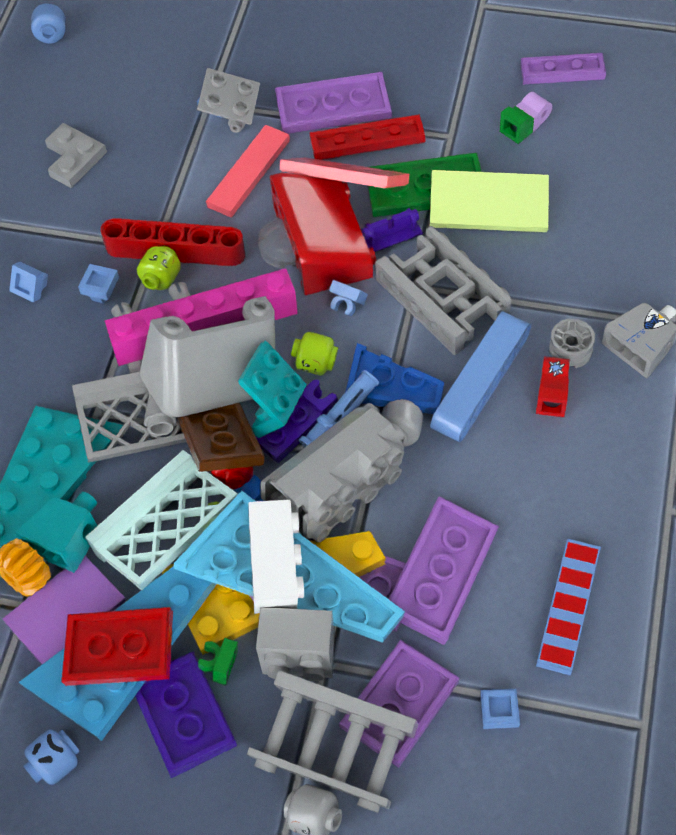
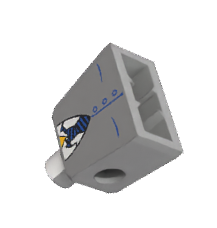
(642, 336)

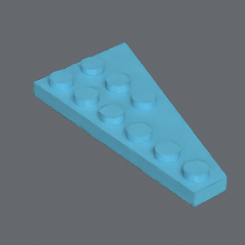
(224, 558)

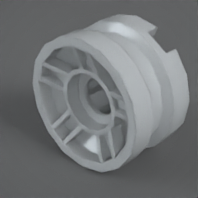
(568, 333)

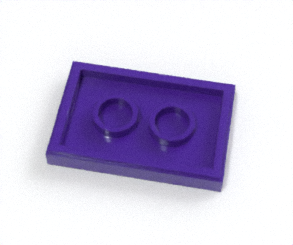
(184, 717)

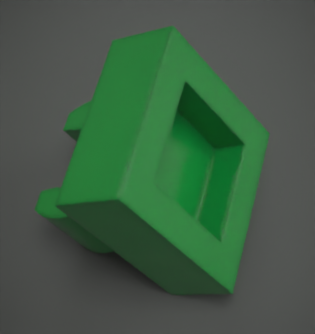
(223, 660)

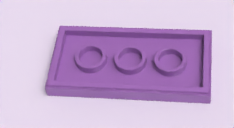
(333, 102)
(442, 569)

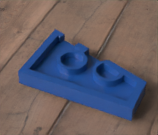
(396, 382)

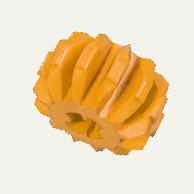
(23, 567)

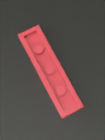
(247, 171)

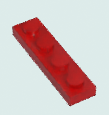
(367, 137)

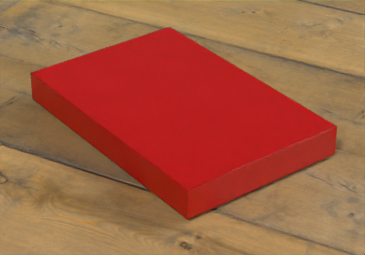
(118, 646)

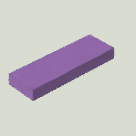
(563, 68)

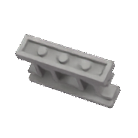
(427, 304)

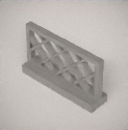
(113, 391)

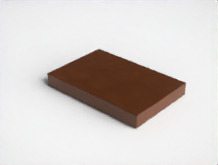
(221, 439)

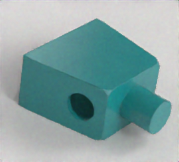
(60, 530)

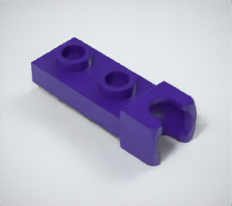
(300, 423)

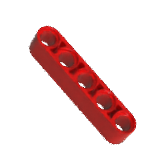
(190, 241)

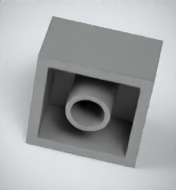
(296, 642)

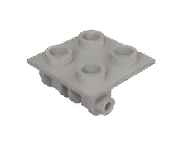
(229, 98)

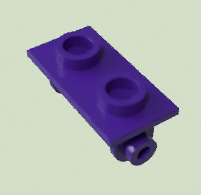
(393, 231)

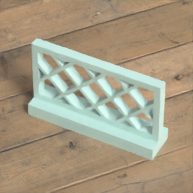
(146, 507)

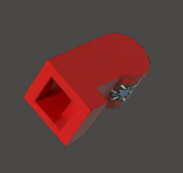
(553, 386)

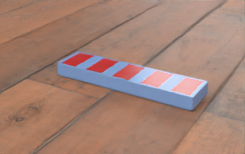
(568, 607)

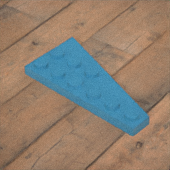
(100, 705)

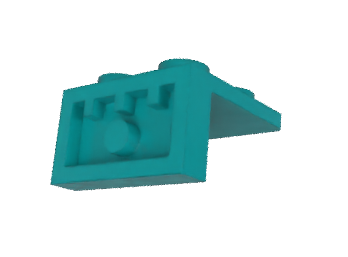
(273, 387)

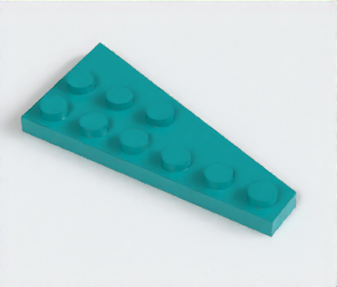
(45, 465)

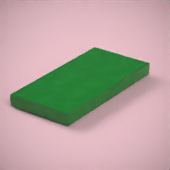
(418, 190)

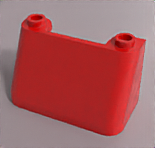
(321, 230)

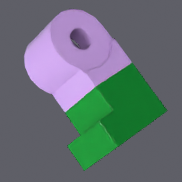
(526, 116)

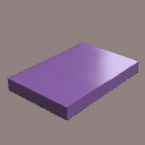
(42, 617)
(409, 686)

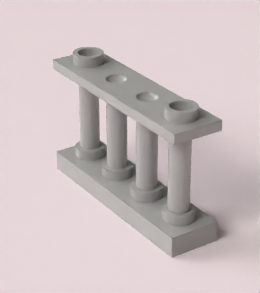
(361, 715)

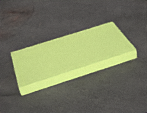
(489, 201)

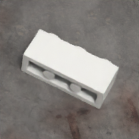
(274, 555)

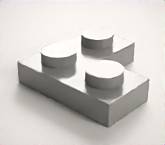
(77, 151)

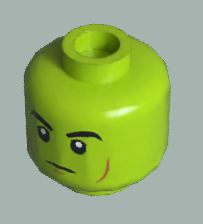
(158, 268)
(314, 353)

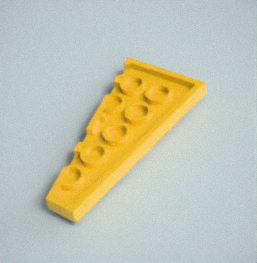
(231, 613)

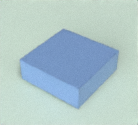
(499, 708)

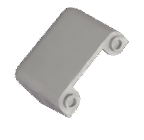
(202, 367)

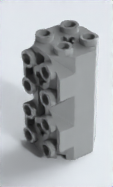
(337, 468)

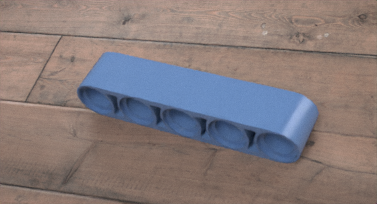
(480, 376)

